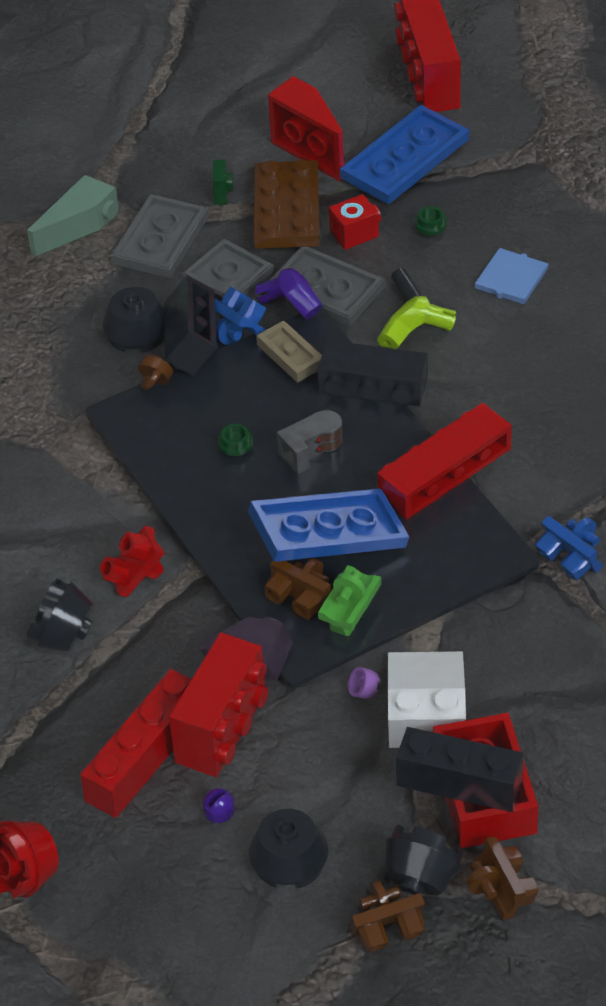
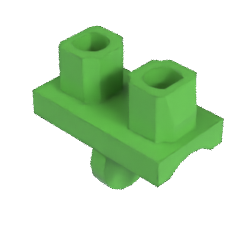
(348, 600)

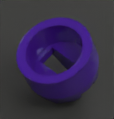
(222, 806)

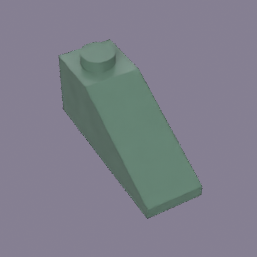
(76, 214)

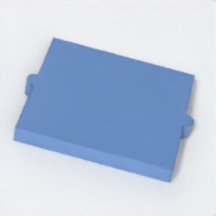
(511, 276)

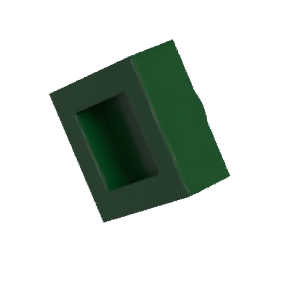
(221, 182)

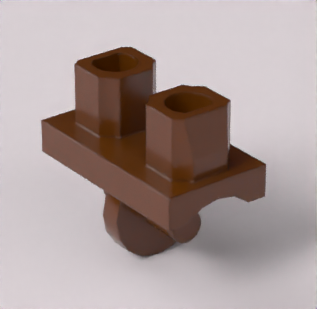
(300, 581)
(497, 878)
(370, 923)

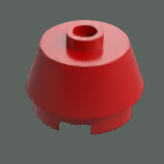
(26, 857)

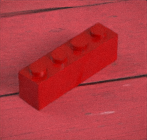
(445, 460)
(134, 749)

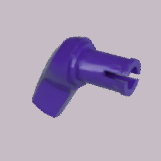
(295, 288)

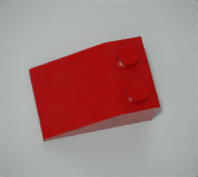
(306, 126)

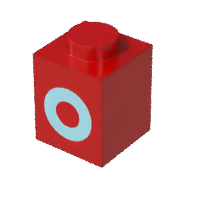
(354, 221)

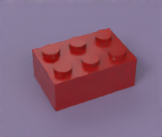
(218, 705)
(477, 822)

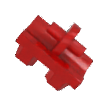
(138, 560)

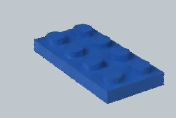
(404, 154)
(328, 524)

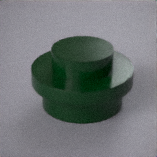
(430, 220)
(235, 440)

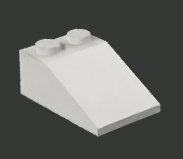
(424, 691)

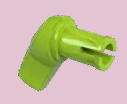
(412, 315)

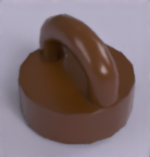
(154, 371)

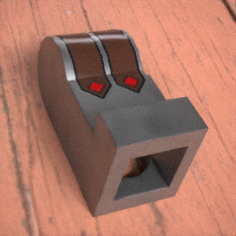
(309, 439)

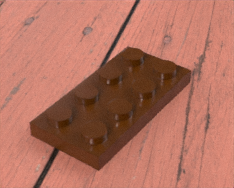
(286, 204)

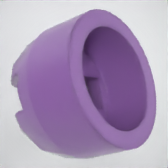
(363, 683)

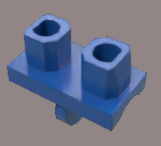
(238, 312)
(581, 555)

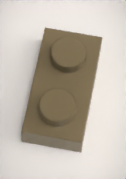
(289, 351)

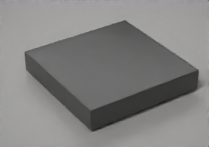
(229, 266)

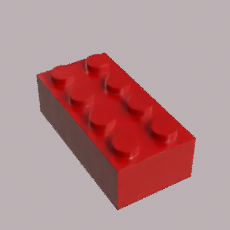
(430, 53)

